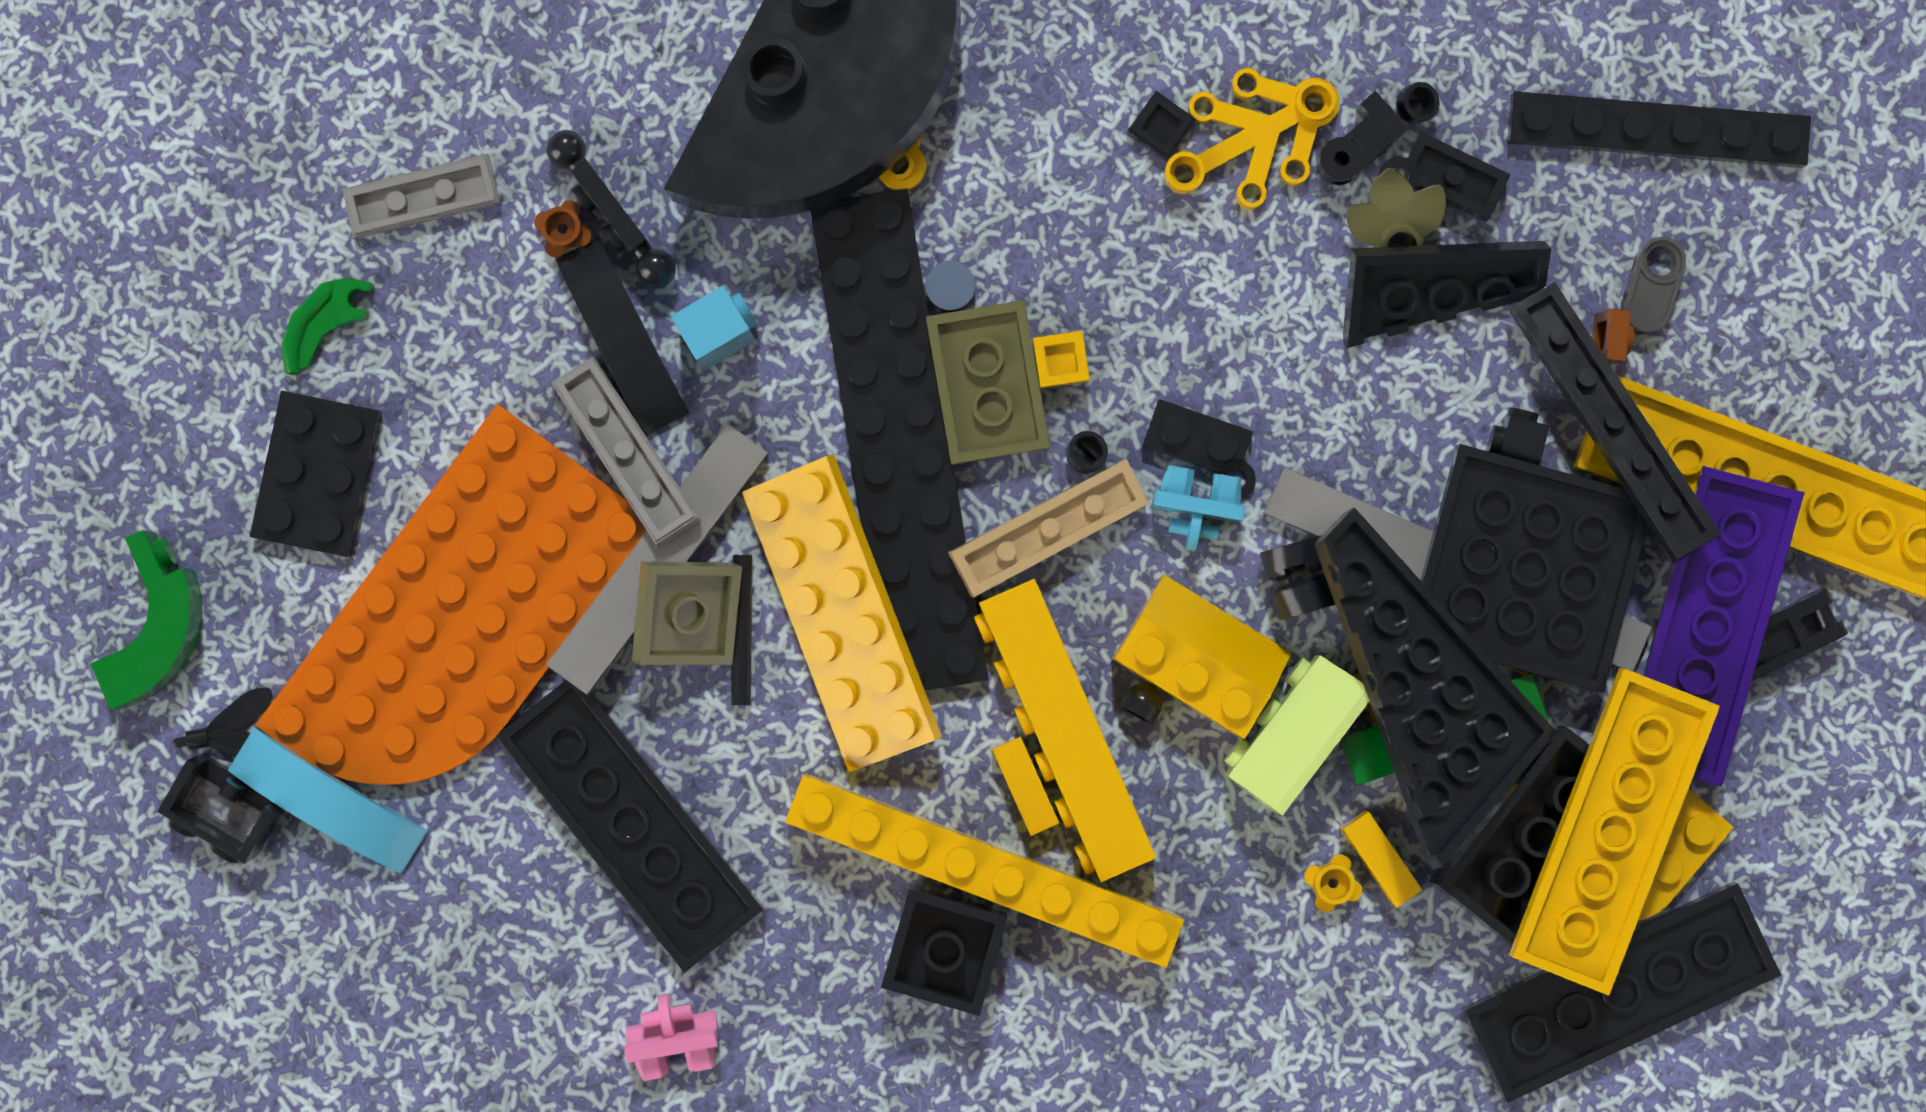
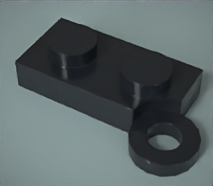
(1466, 180)
(1200, 441)

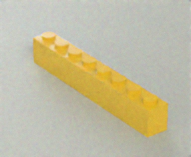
(985, 870)

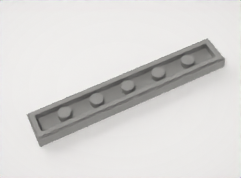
(612, 615)

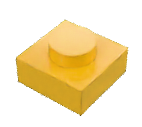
(1061, 359)

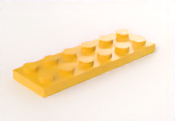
(841, 613)
(1614, 831)

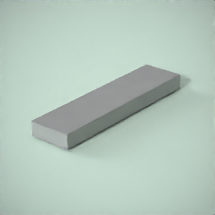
(626, 452)

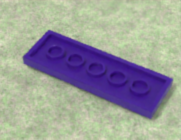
(1723, 603)

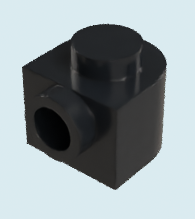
(1519, 436)

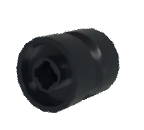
(1300, 596)

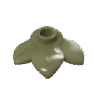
(1396, 209)

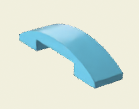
(326, 802)

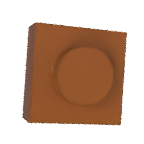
(1613, 334)

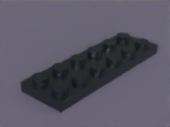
(630, 823)
(1668, 974)

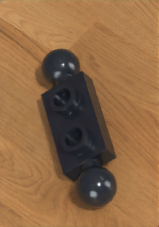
(567, 152)

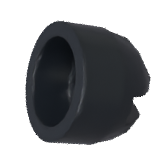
(1417, 92)
(1092, 446)
(1143, 702)

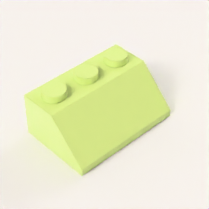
(1296, 733)

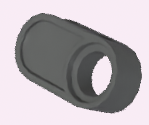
(1652, 295)

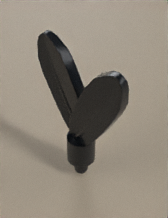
(225, 730)

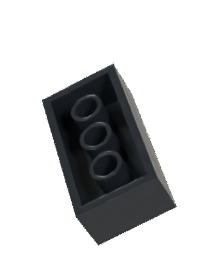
(1505, 853)

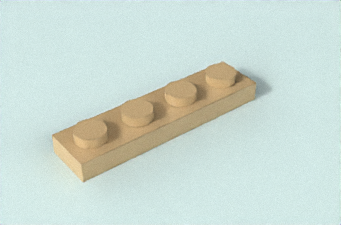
(1048, 528)

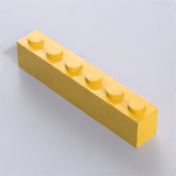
(1066, 730)

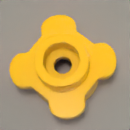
(1345, 890)

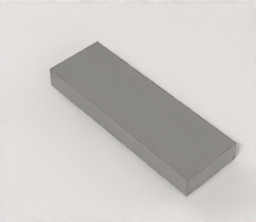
(421, 196)

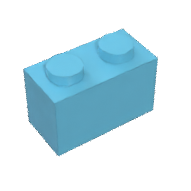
(715, 326)

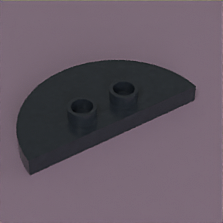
(817, 104)

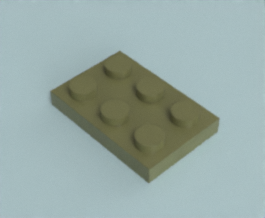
(988, 382)

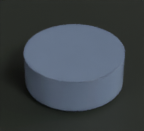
(950, 286)

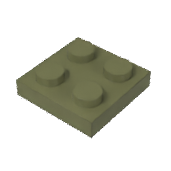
(686, 613)

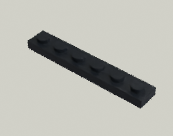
(1659, 129)
(1614, 423)

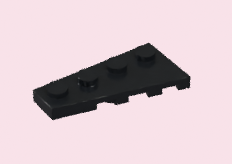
(1435, 282)

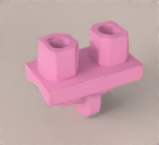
(668, 1033)

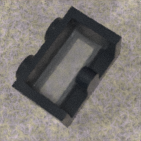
(219, 809)

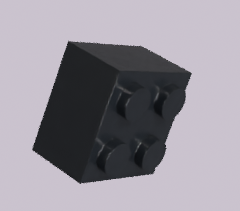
(944, 950)

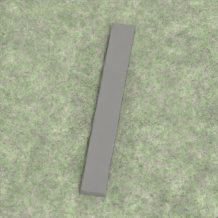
(1317, 507)

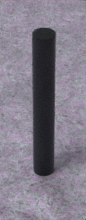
(742, 648)

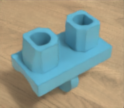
(1221, 505)

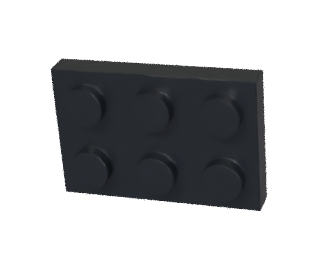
(315, 474)

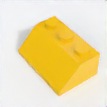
(1202, 657)

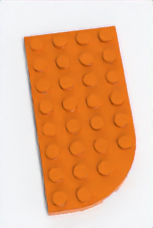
(457, 613)

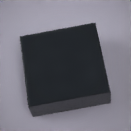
(1161, 126)

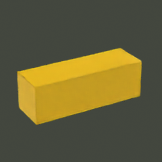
(1025, 786)
(1380, 859)

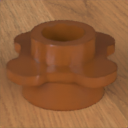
(549, 224)

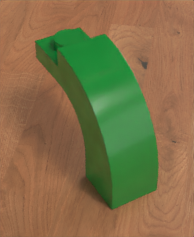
(168, 633)

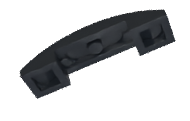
(621, 337)

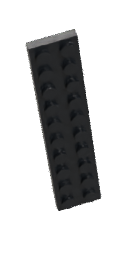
(898, 428)

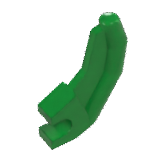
(317, 316)

